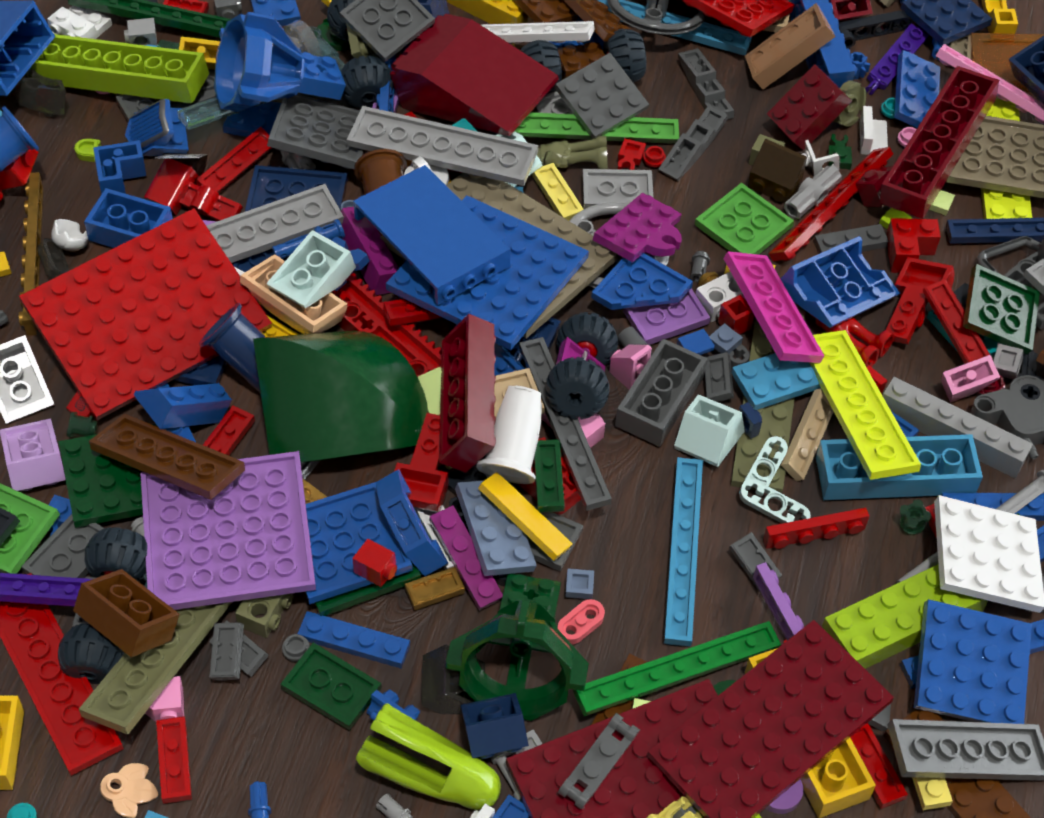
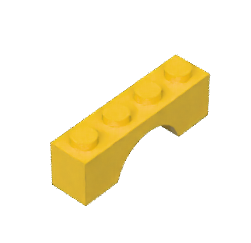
(1003, 19)

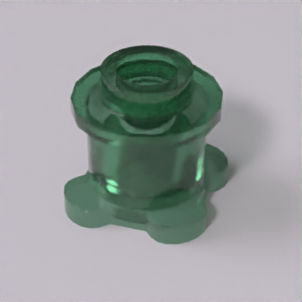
(81, 425)
(914, 517)

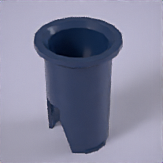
(233, 341)

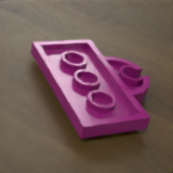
(641, 228)

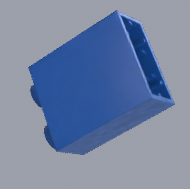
(22, 40)

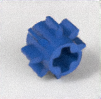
(861, 64)

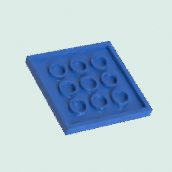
(338, 531)
(972, 664)

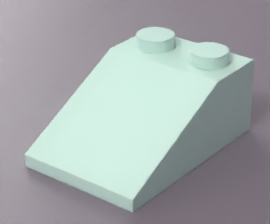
(312, 270)

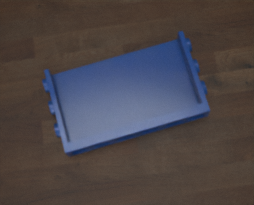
(434, 232)

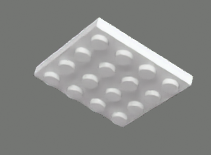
(988, 554)

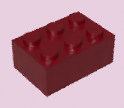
(809, 107)

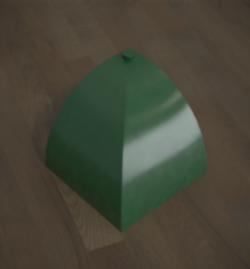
(337, 394)

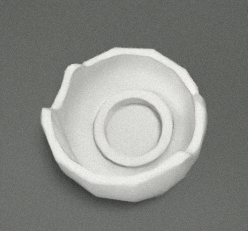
(67, 235)

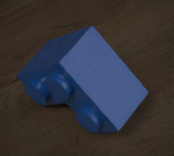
(119, 163)

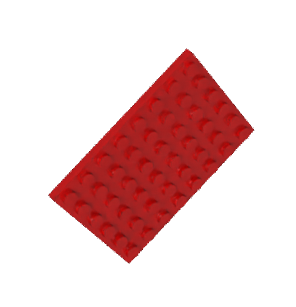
(140, 312)

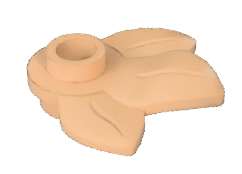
(133, 789)

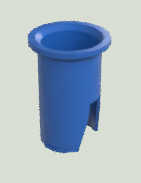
(13, 139)

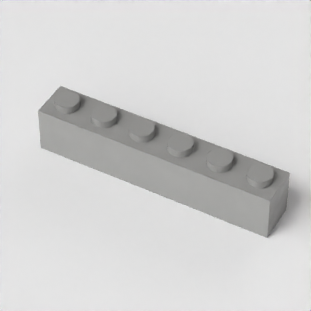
(938, 418)

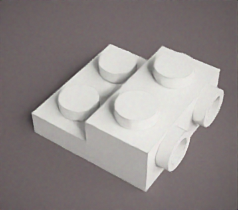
(79, 22)

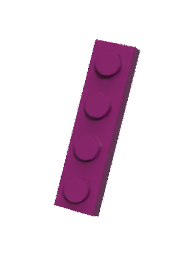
(464, 557)

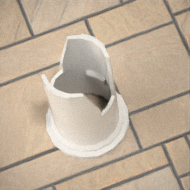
(516, 436)

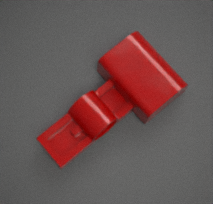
(176, 188)
(911, 307)
(422, 475)

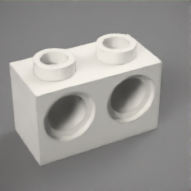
(717, 292)

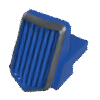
(158, 130)

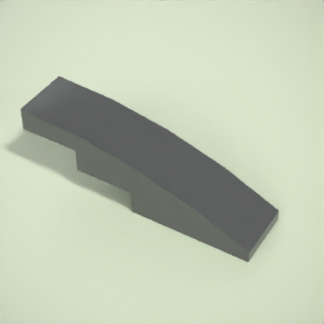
(704, 82)
(693, 143)

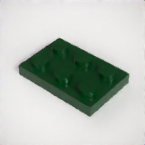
(330, 686)

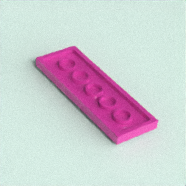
(773, 307)

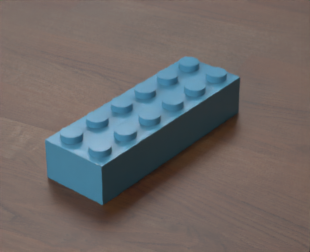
(946, 462)

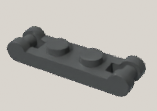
(598, 761)

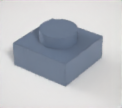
(725, 339)
(579, 583)

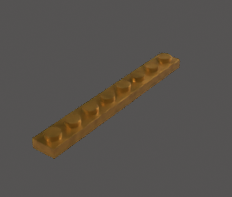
(31, 260)

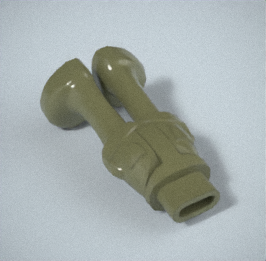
(566, 153)

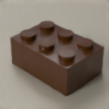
(126, 612)

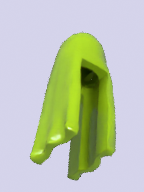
(468, 782)

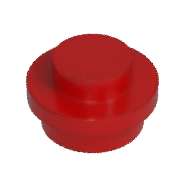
(654, 156)

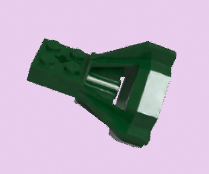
(524, 625)

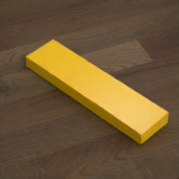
(525, 516)

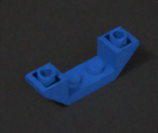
(406, 524)

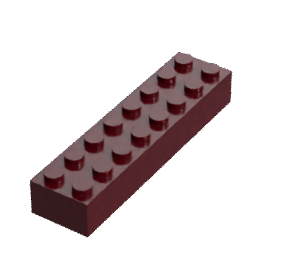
(939, 142)

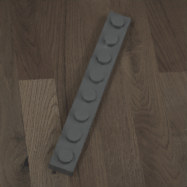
(569, 431)

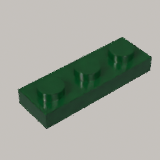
(549, 476)

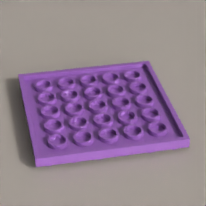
(231, 547)

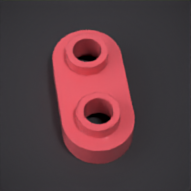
(579, 623)

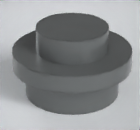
(295, 647)

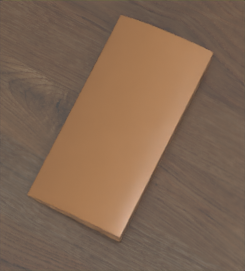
(789, 46)

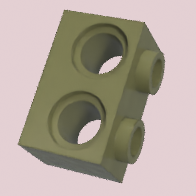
(269, 606)

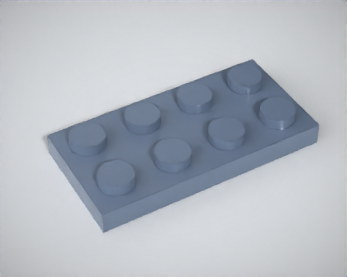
(497, 540)

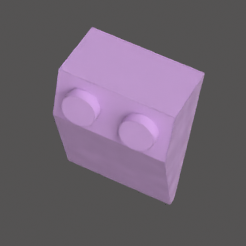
(32, 455)

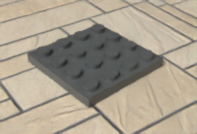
(315, 130)

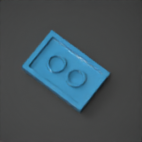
(774, 380)

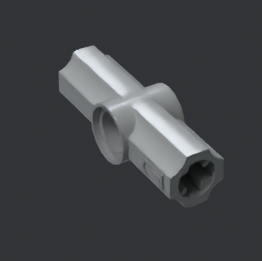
(812, 191)

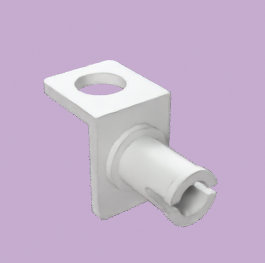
(816, 164)

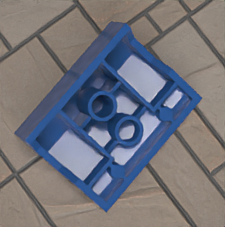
(838, 284)

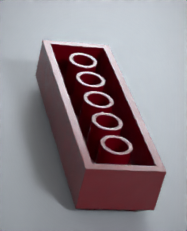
(467, 394)

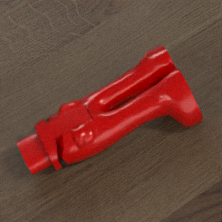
(875, 346)

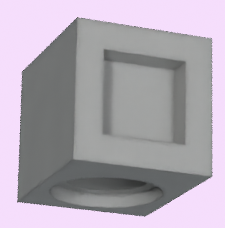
(141, 32)
(1008, 361)

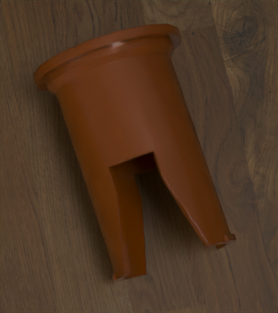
(379, 168)

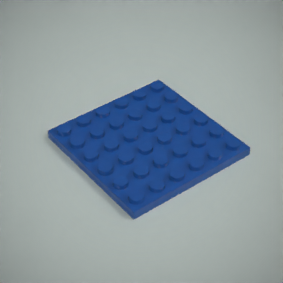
(512, 297)

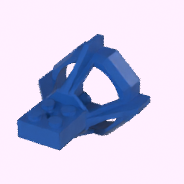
(255, 72)

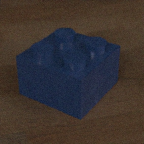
(494, 726)

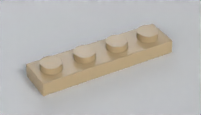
(808, 436)

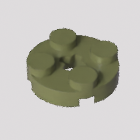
(858, 96)

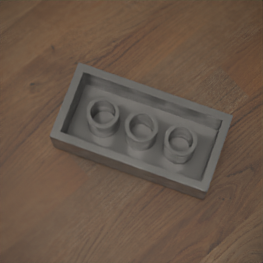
(661, 392)

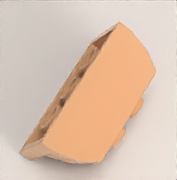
(314, 319)

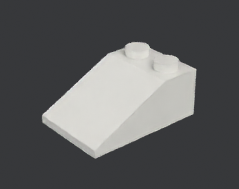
(21, 382)

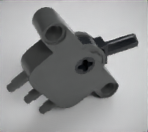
(1019, 407)

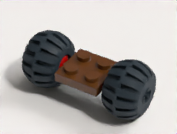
(624, 45)

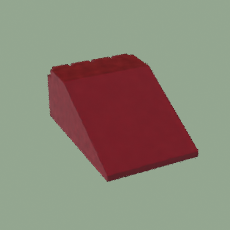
(469, 74)

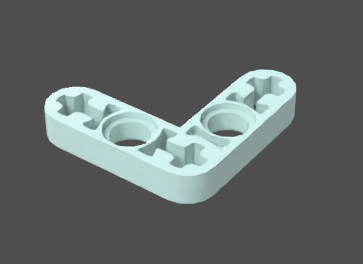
(761, 485)

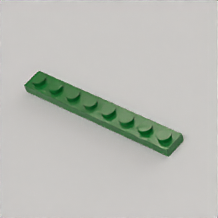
(676, 668)

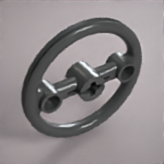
(653, 16)

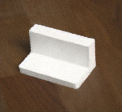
(872, 132)

